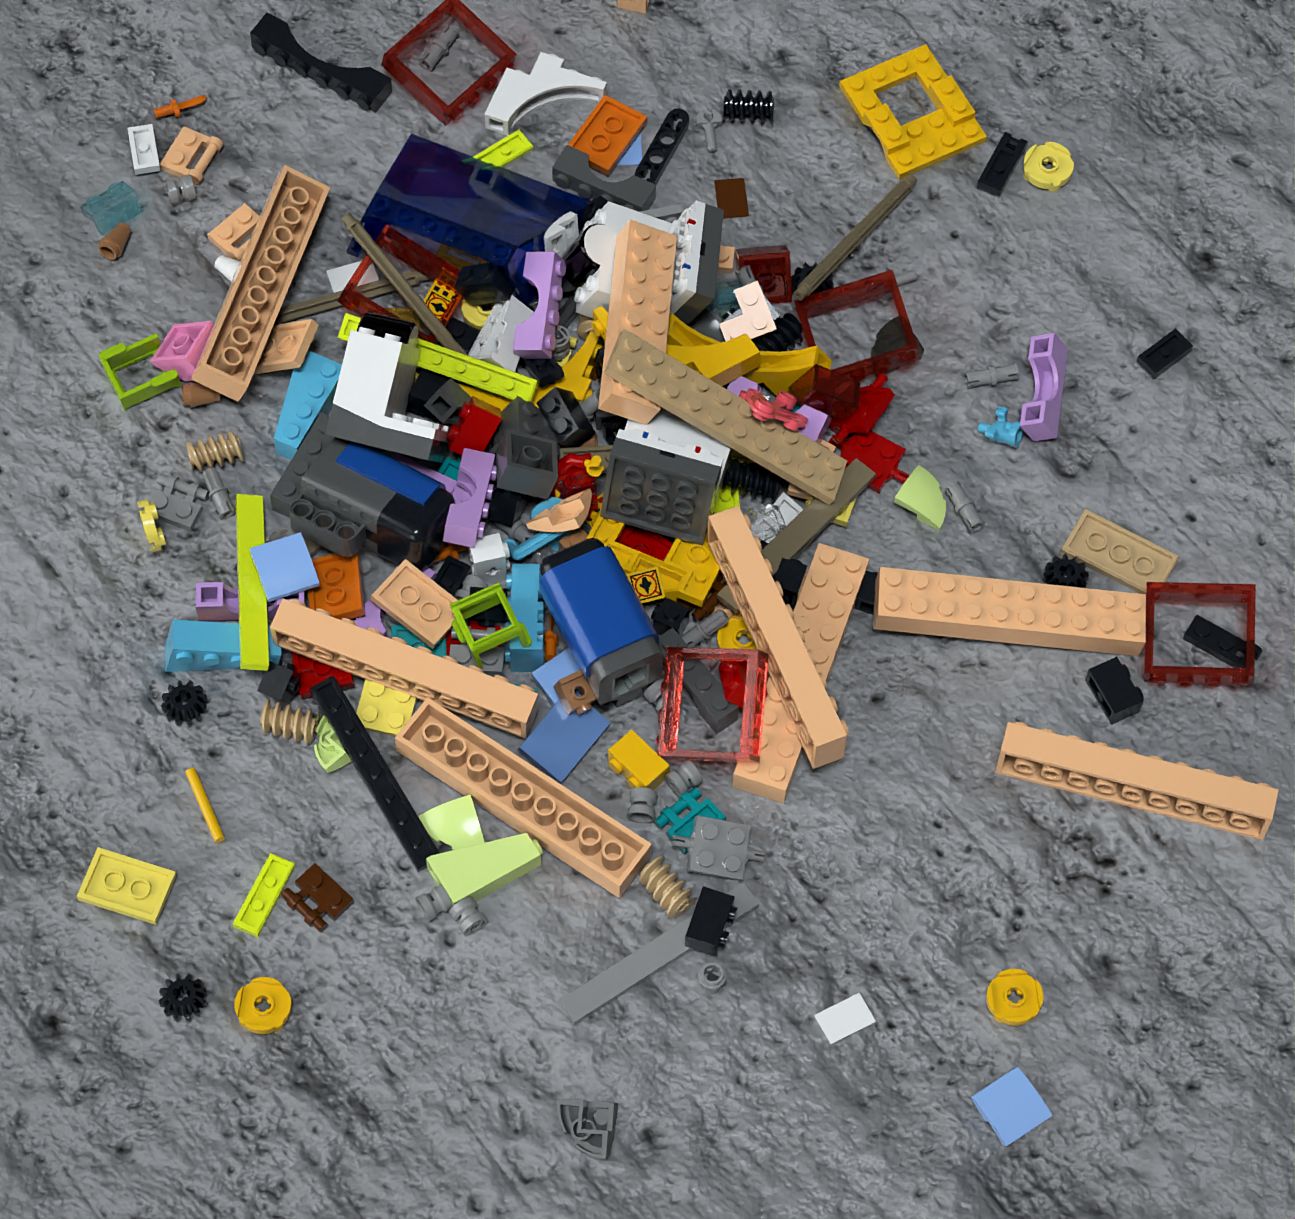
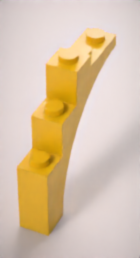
(717, 362)
(776, 369)
(577, 377)

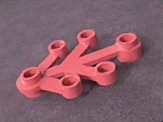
(778, 409)

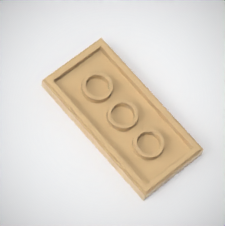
(1118, 553)

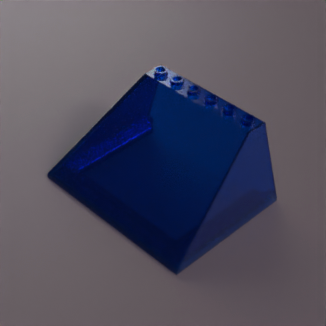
(468, 207)

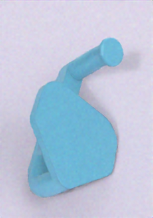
(540, 539)

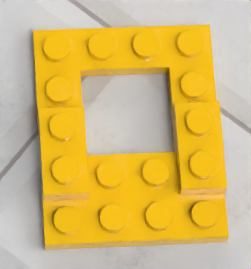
(925, 139)
(685, 573)

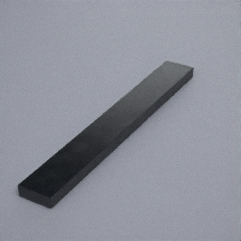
(374, 772)

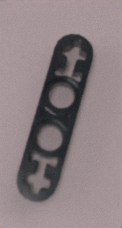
(666, 151)

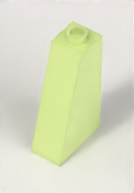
(484, 866)

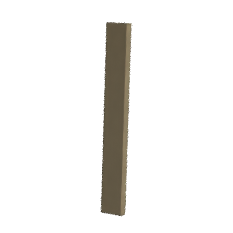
(809, 523)

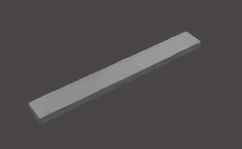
(641, 964)

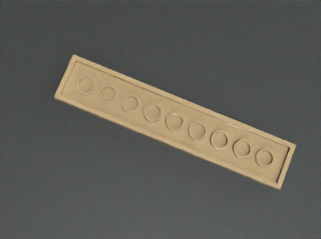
(725, 416)

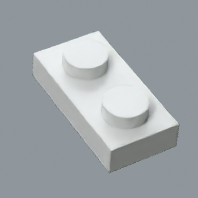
(143, 149)

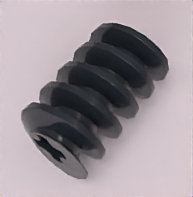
(748, 105)
(787, 330)
(753, 480)

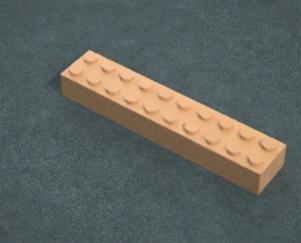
(260, 283)
(1009, 611)
(824, 616)
(775, 633)
(404, 667)
(1137, 780)
(523, 797)

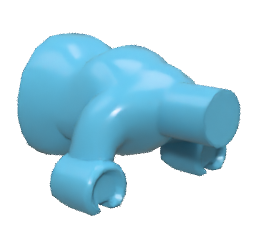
(1001, 430)

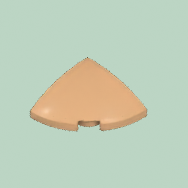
(563, 516)

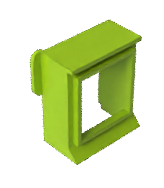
(122, 356)
(480, 602)

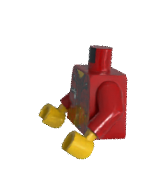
(576, 475)

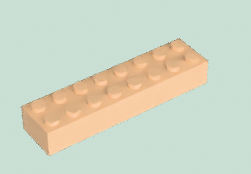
(640, 305)

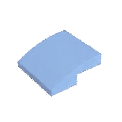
(284, 567)
(554, 670)
(1011, 1106)

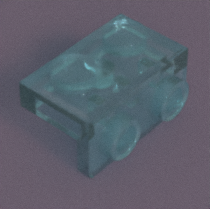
(112, 207)

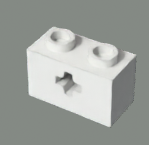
(490, 559)

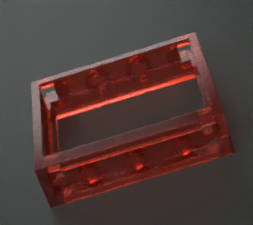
(444, 113)
(413, 256)
(851, 294)
(1207, 594)
(752, 711)

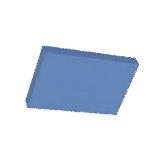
(562, 740)

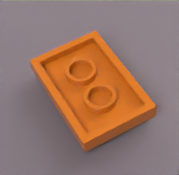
(608, 133)
(339, 586)

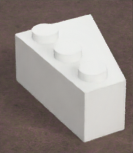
(498, 333)

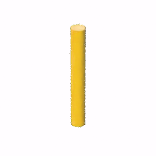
(205, 805)

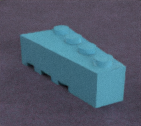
(308, 394)
(529, 609)
(207, 646)

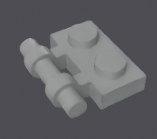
(176, 510)
(491, 659)

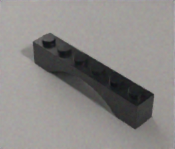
(362, 85)

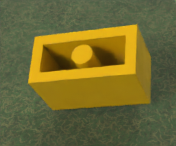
(637, 762)

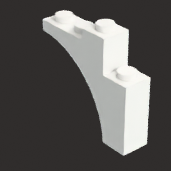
(548, 83)

